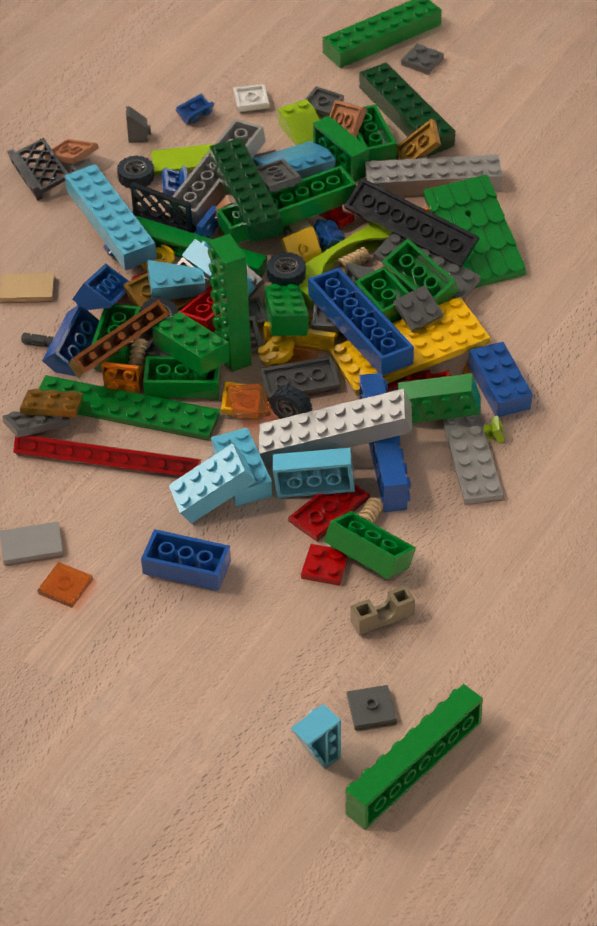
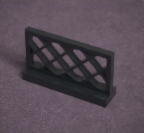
(34, 182)
(159, 215)

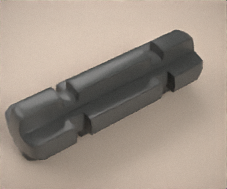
(36, 339)

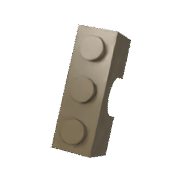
(397, 606)

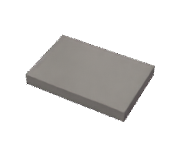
(31, 543)

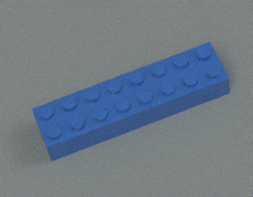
(360, 321)
(386, 454)

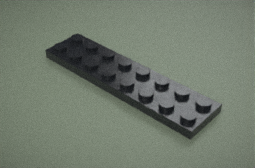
(411, 222)

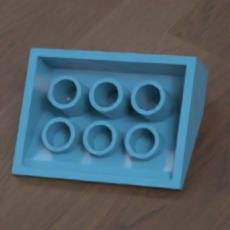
(304, 158)

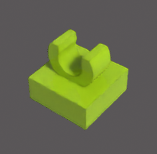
(495, 430)

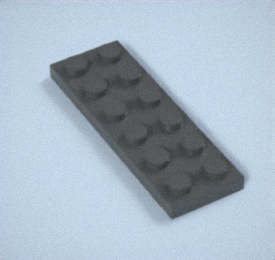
(465, 278)

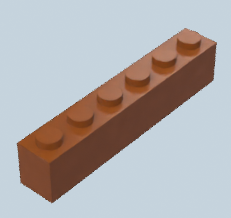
(118, 339)

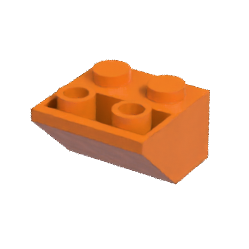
(123, 376)

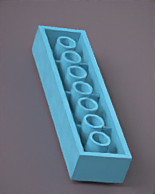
(110, 217)

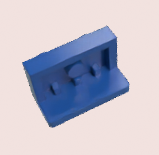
(194, 109)
(173, 179)
(208, 223)
(328, 233)

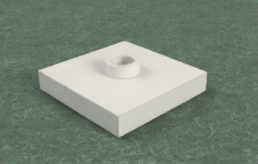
(251, 98)

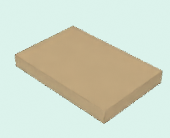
(27, 287)

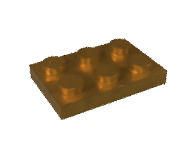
(420, 142)
(51, 403)

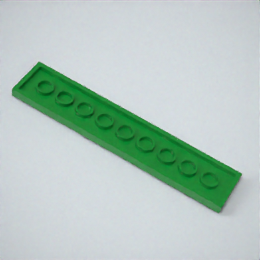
(139, 409)

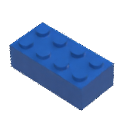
(500, 379)
(186, 559)

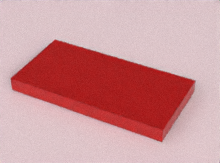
(317, 513)

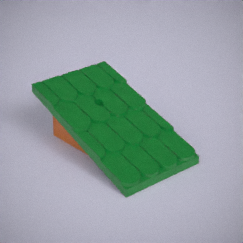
(475, 208)

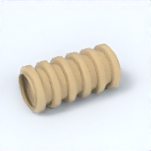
(358, 257)
(138, 352)
(371, 509)

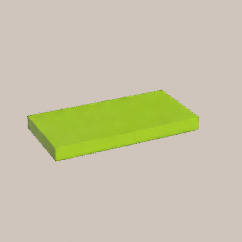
(177, 157)

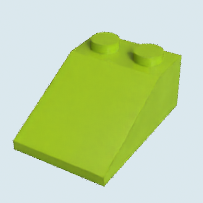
(298, 121)

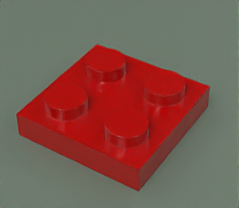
(324, 565)

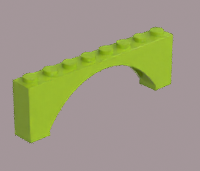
(369, 237)

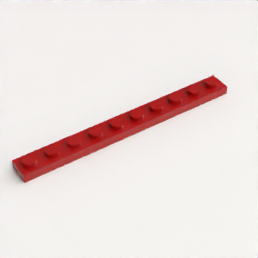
(105, 455)

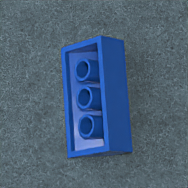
(101, 289)
(72, 338)

